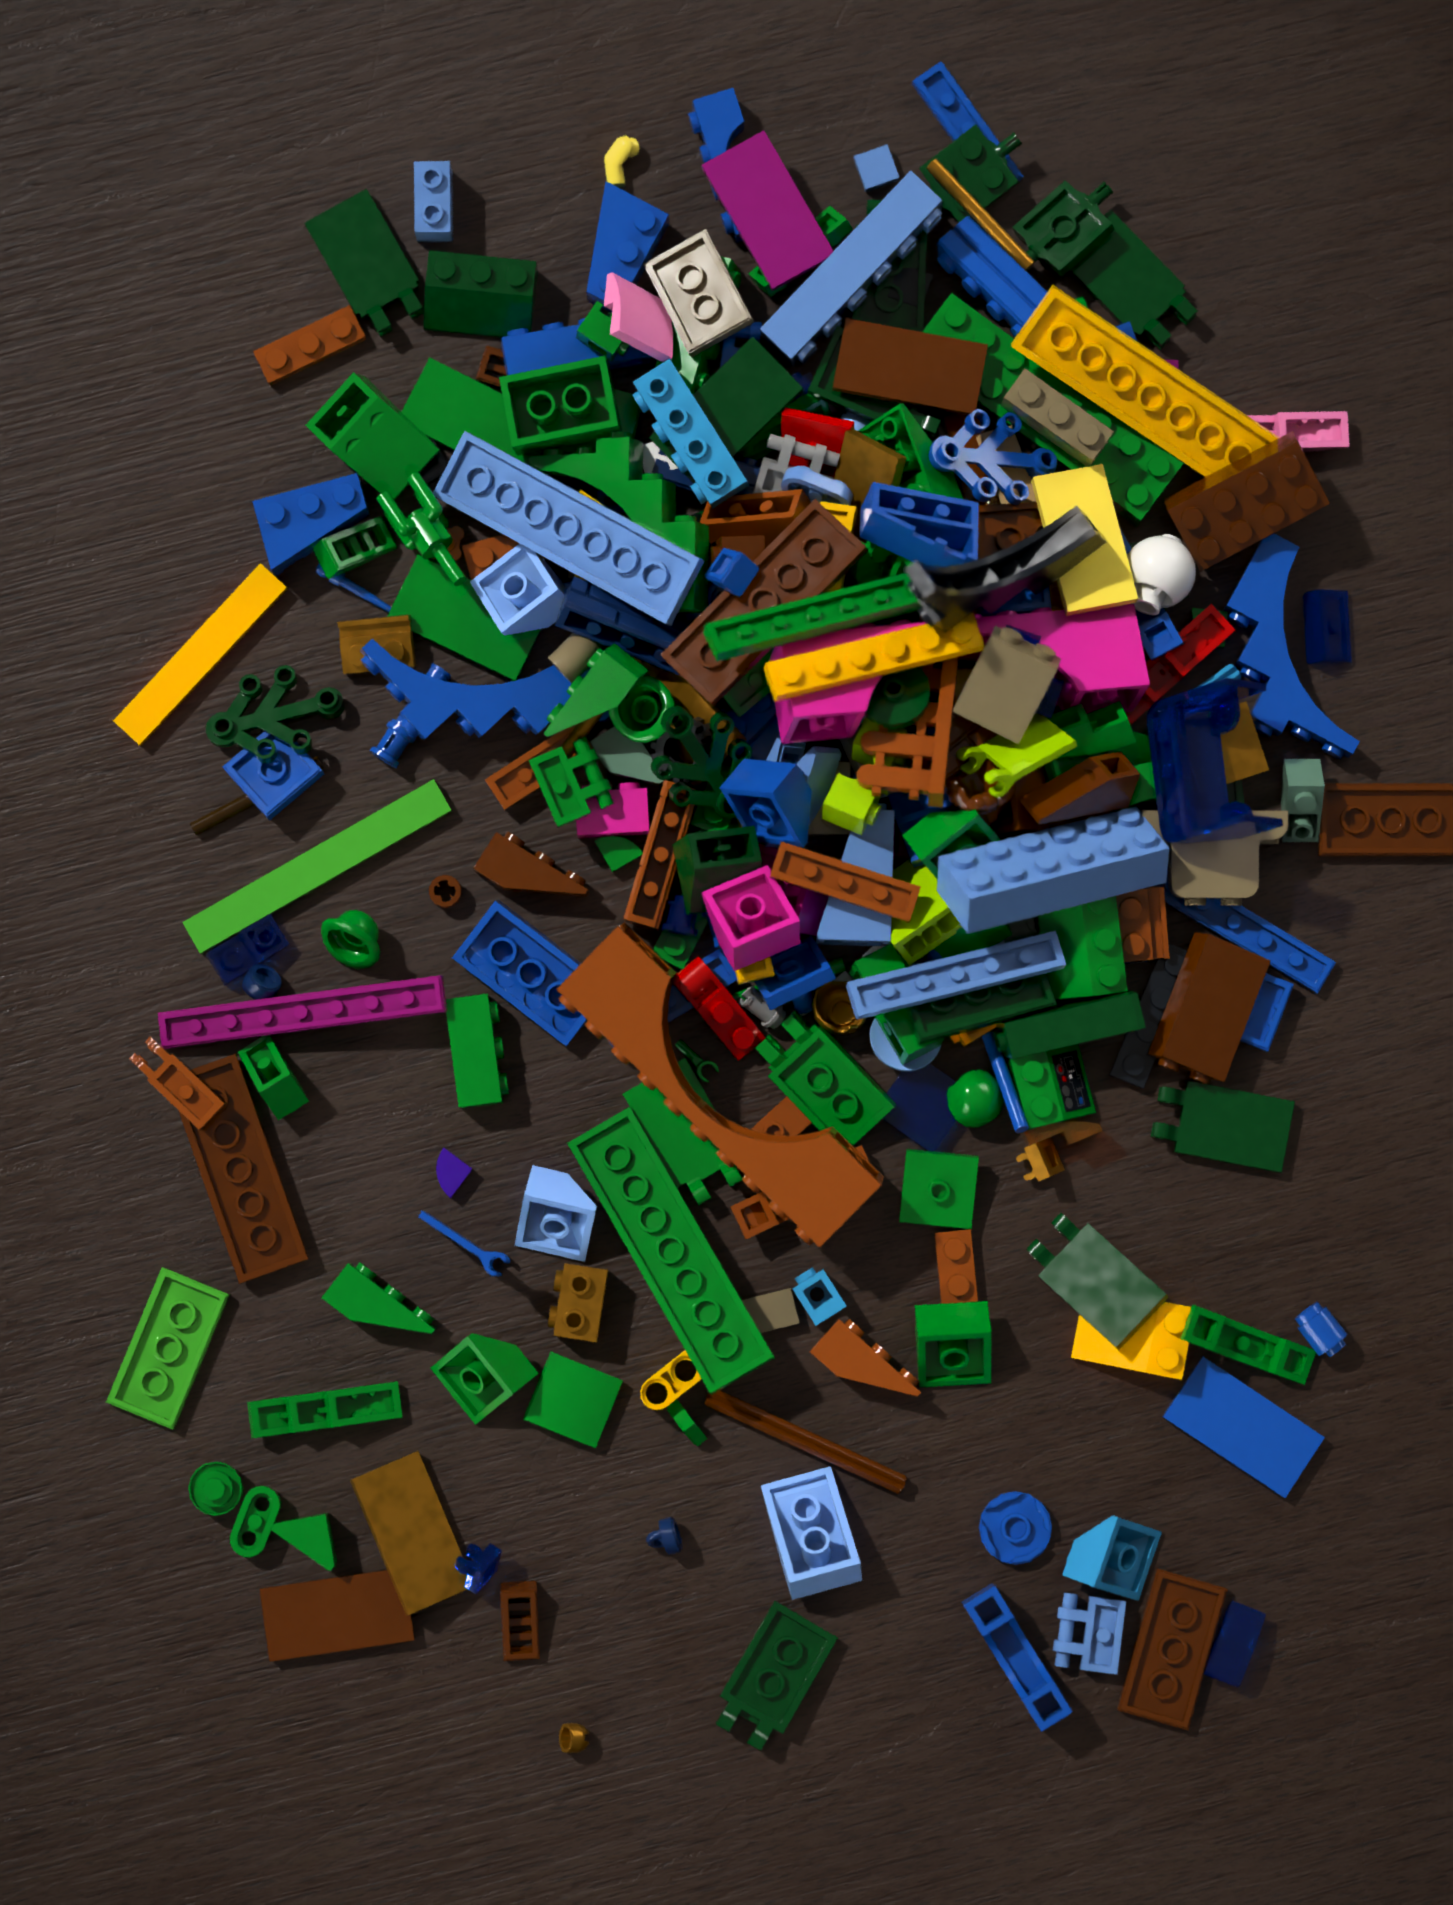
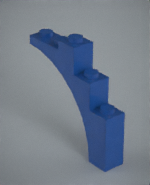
(1285, 702)
(477, 706)

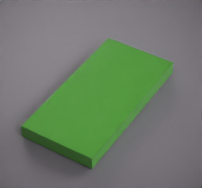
(168, 1348)

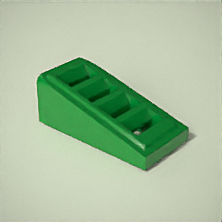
(334, 557)

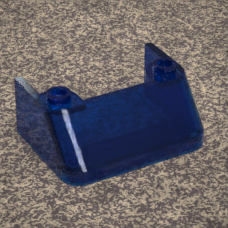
(1191, 764)

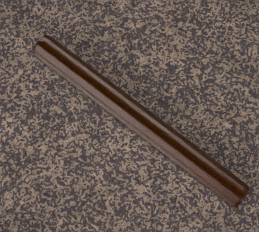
(806, 1441)

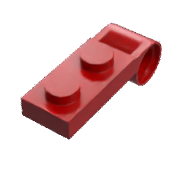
(718, 1008)

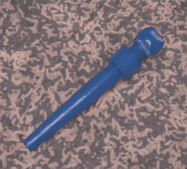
(354, 588)

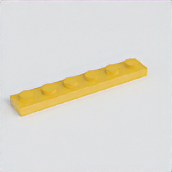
(871, 658)

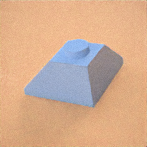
(520, 591)
(555, 1215)

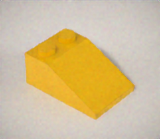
(1151, 1350)

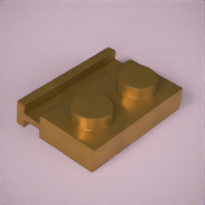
(390, 632)

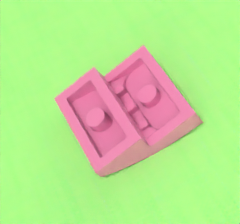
(639, 318)

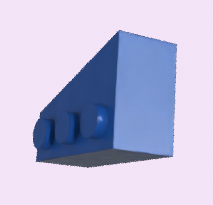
(624, 239)
(302, 517)
(920, 525)

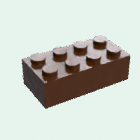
(1246, 501)

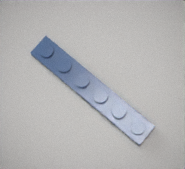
(955, 975)

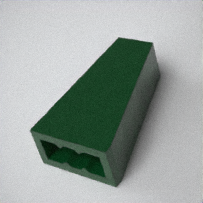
(1070, 1024)

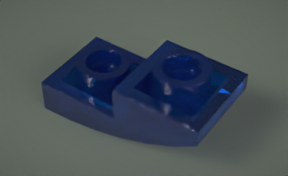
(247, 949)
(1235, 1644)

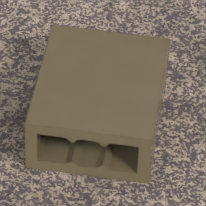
(1007, 683)

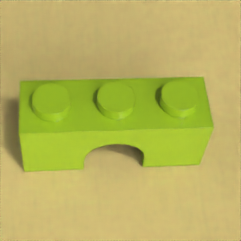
(849, 803)

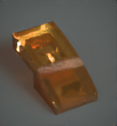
(1070, 1132)

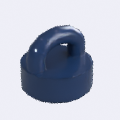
(261, 982)
(667, 1536)

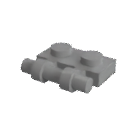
(773, 471)

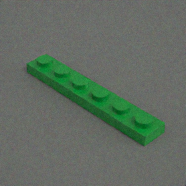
(810, 617)

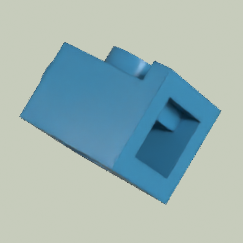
(828, 1305)

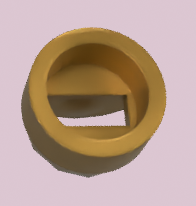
(573, 1738)

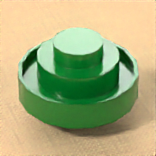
(215, 1488)

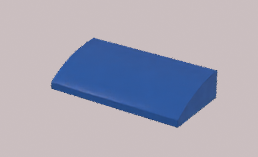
(522, 969)

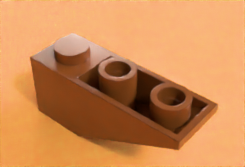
(853, 1359)

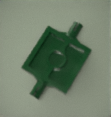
(977, 166)
(1065, 226)

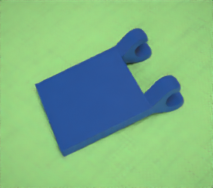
(487, 1258)

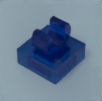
(481, 1568)

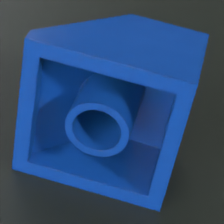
(772, 799)

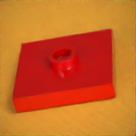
(814, 429)

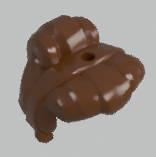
(972, 793)

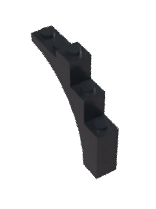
(1034, 563)

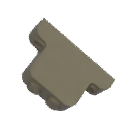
(1217, 868)

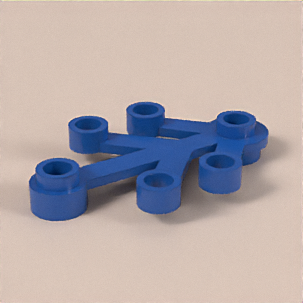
(988, 459)

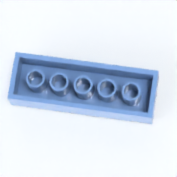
(852, 268)
(1052, 869)

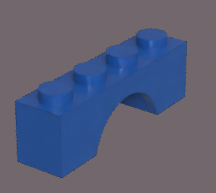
(719, 122)
(1016, 1657)

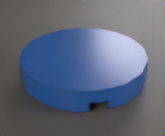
(1015, 1527)

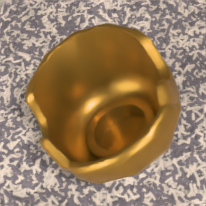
(834, 1009)

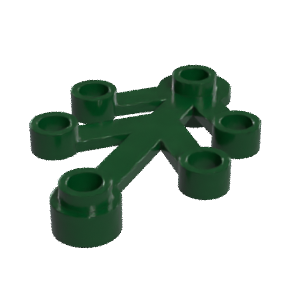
(268, 717)
(707, 765)

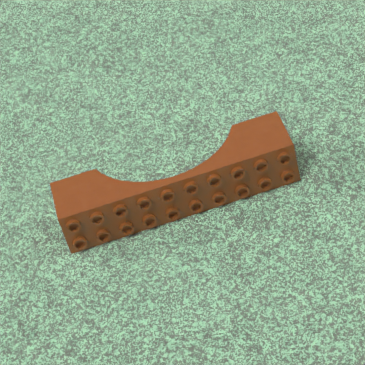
(808, 1176)

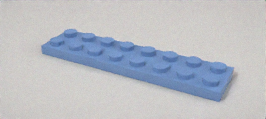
(568, 528)

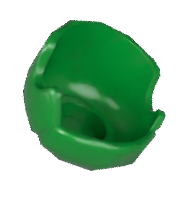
(975, 1098)

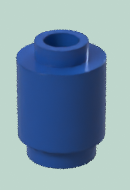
(1321, 1330)

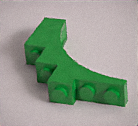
(646, 498)

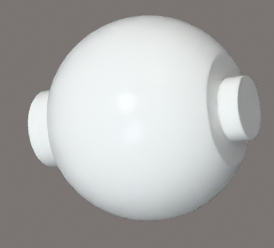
(1161, 572)

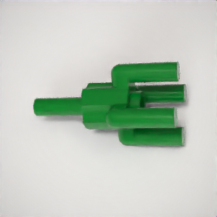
(423, 528)

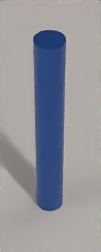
(1005, 1084)

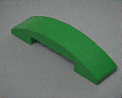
(1248, 1345)

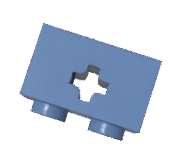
(433, 201)

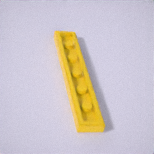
(200, 654)

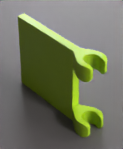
(1038, 746)

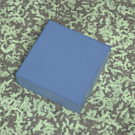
(876, 168)

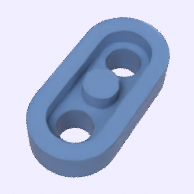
(816, 486)

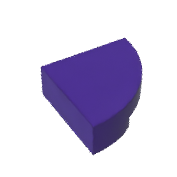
(451, 1172)

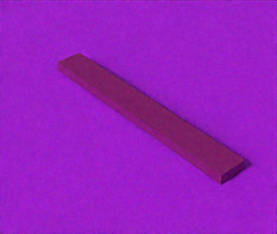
(302, 1012)

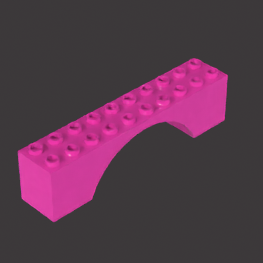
(1098, 664)

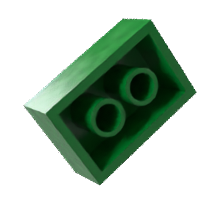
(560, 405)

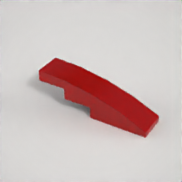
(1199, 640)

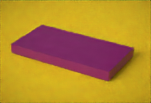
(767, 210)

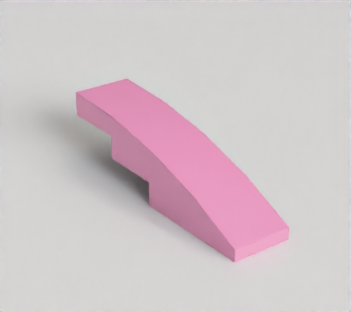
(1312, 429)

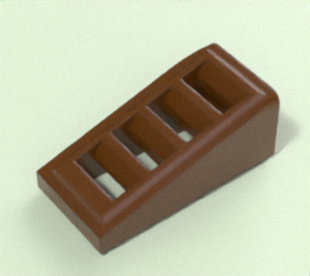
(518, 1590)

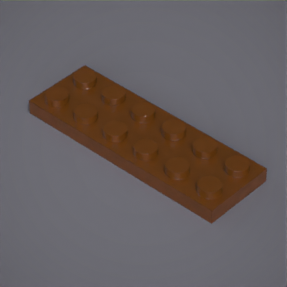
(795, 566)
(243, 1178)

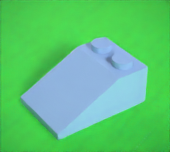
(811, 1533)

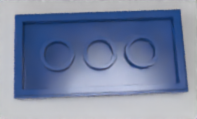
(1243, 1427)

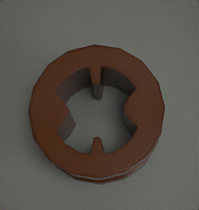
(437, 899)

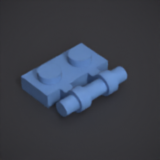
(1101, 1635)

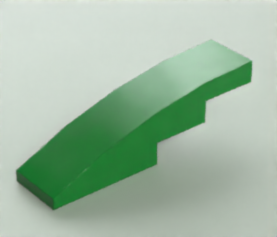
(324, 1409)

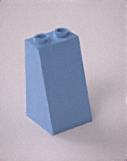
(849, 923)

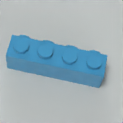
(690, 434)

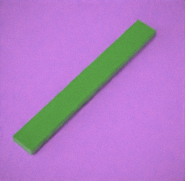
(317, 866)

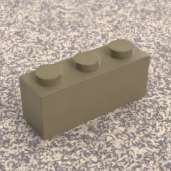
(1057, 418)

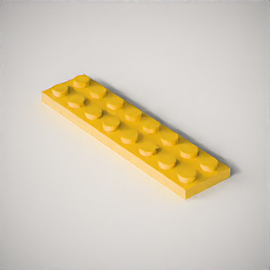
(1137, 385)

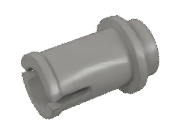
(756, 1005)

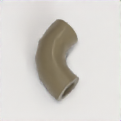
(573, 656)

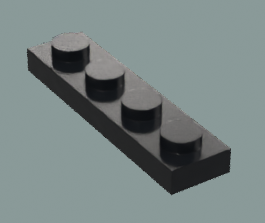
(1133, 1061)

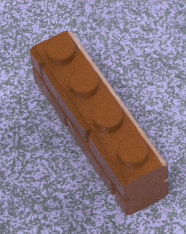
(658, 862)

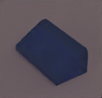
(1327, 626)

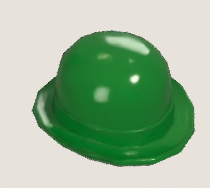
(641, 712)
(352, 939)

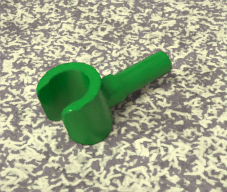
(695, 1059)

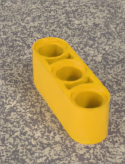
(667, 1377)

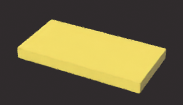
(1105, 575)

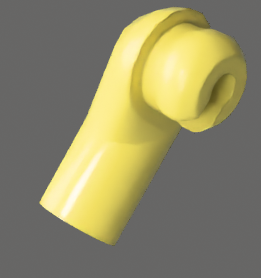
(616, 157)

